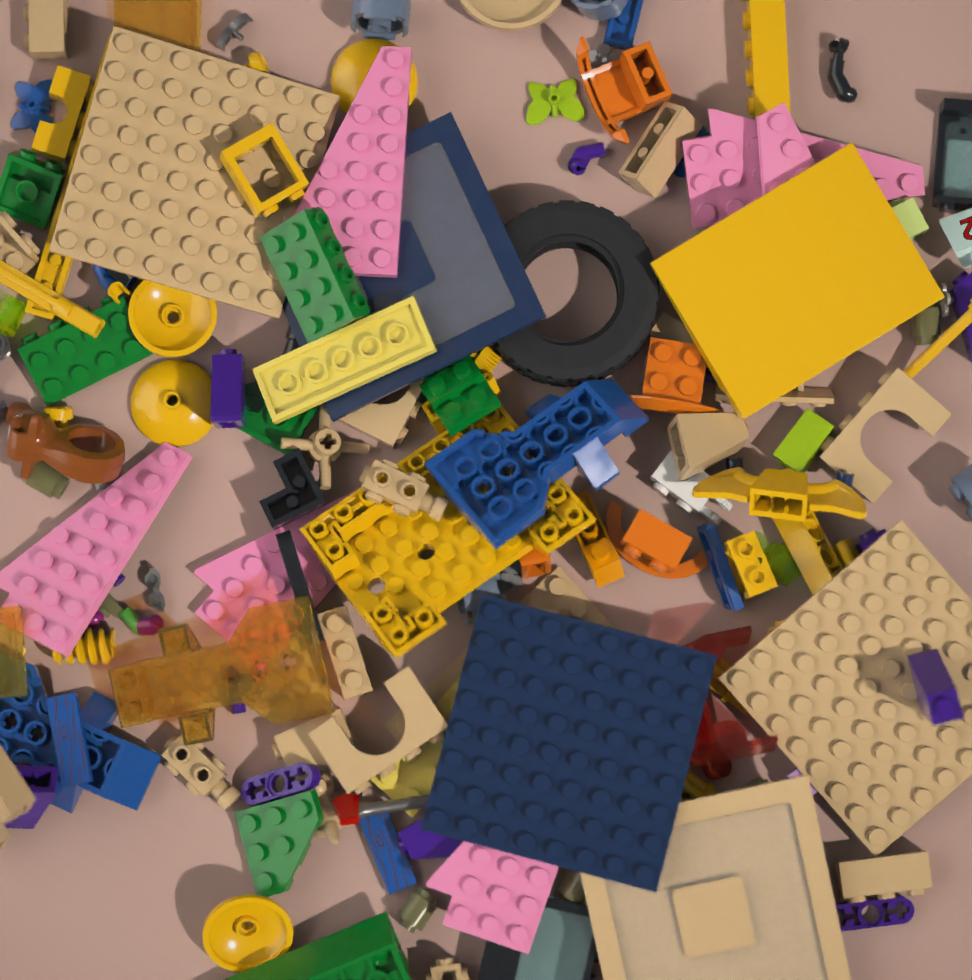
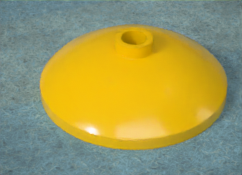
(353, 68)
(149, 322)
(175, 424)
(246, 945)

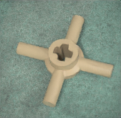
(318, 452)

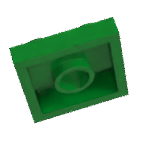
(30, 187)
(459, 395)

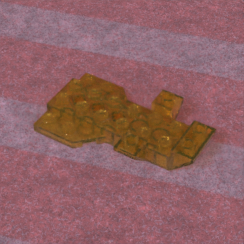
(196, 678)

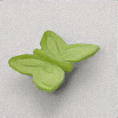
(553, 99)

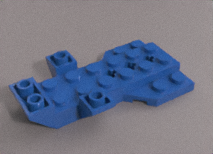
(559, 437)
(118, 766)

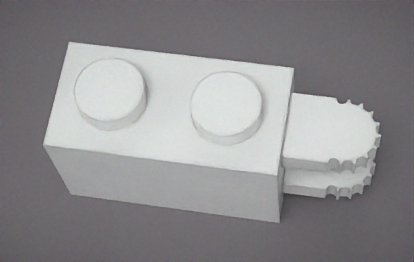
(667, 481)

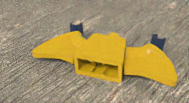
(782, 492)

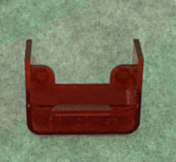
(724, 739)

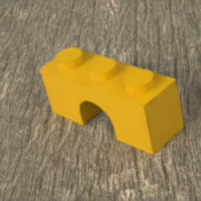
(57, 139)

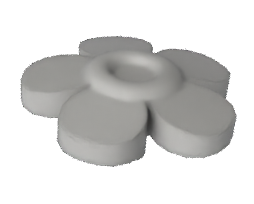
(601, 56)
(943, 303)
(509, 577)

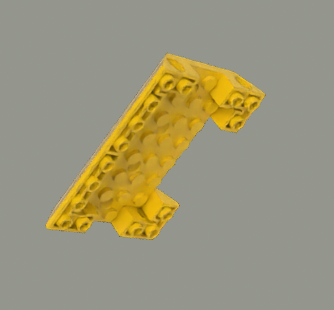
(373, 544)

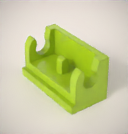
(803, 442)

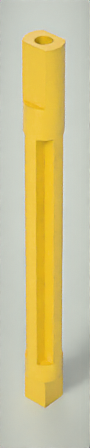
(50, 300)

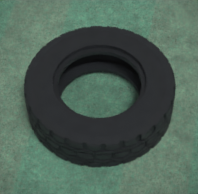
(636, 284)

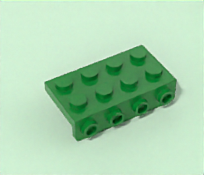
(314, 273)
(71, 360)

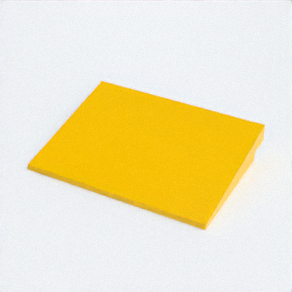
(796, 281)

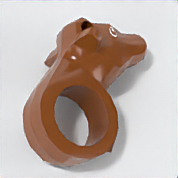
(78, 451)

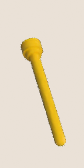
(940, 343)

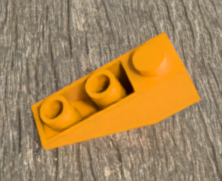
(598, 548)

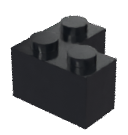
(300, 492)

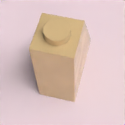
(704, 440)
(296, 745)

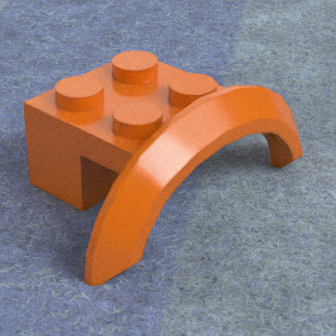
(623, 86)
(673, 378)
(652, 544)

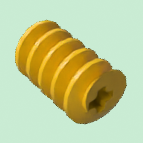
(91, 647)

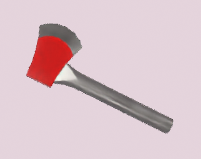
(351, 809)

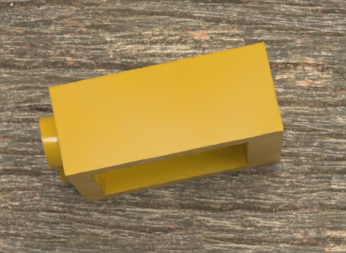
(249, 144)
(749, 574)

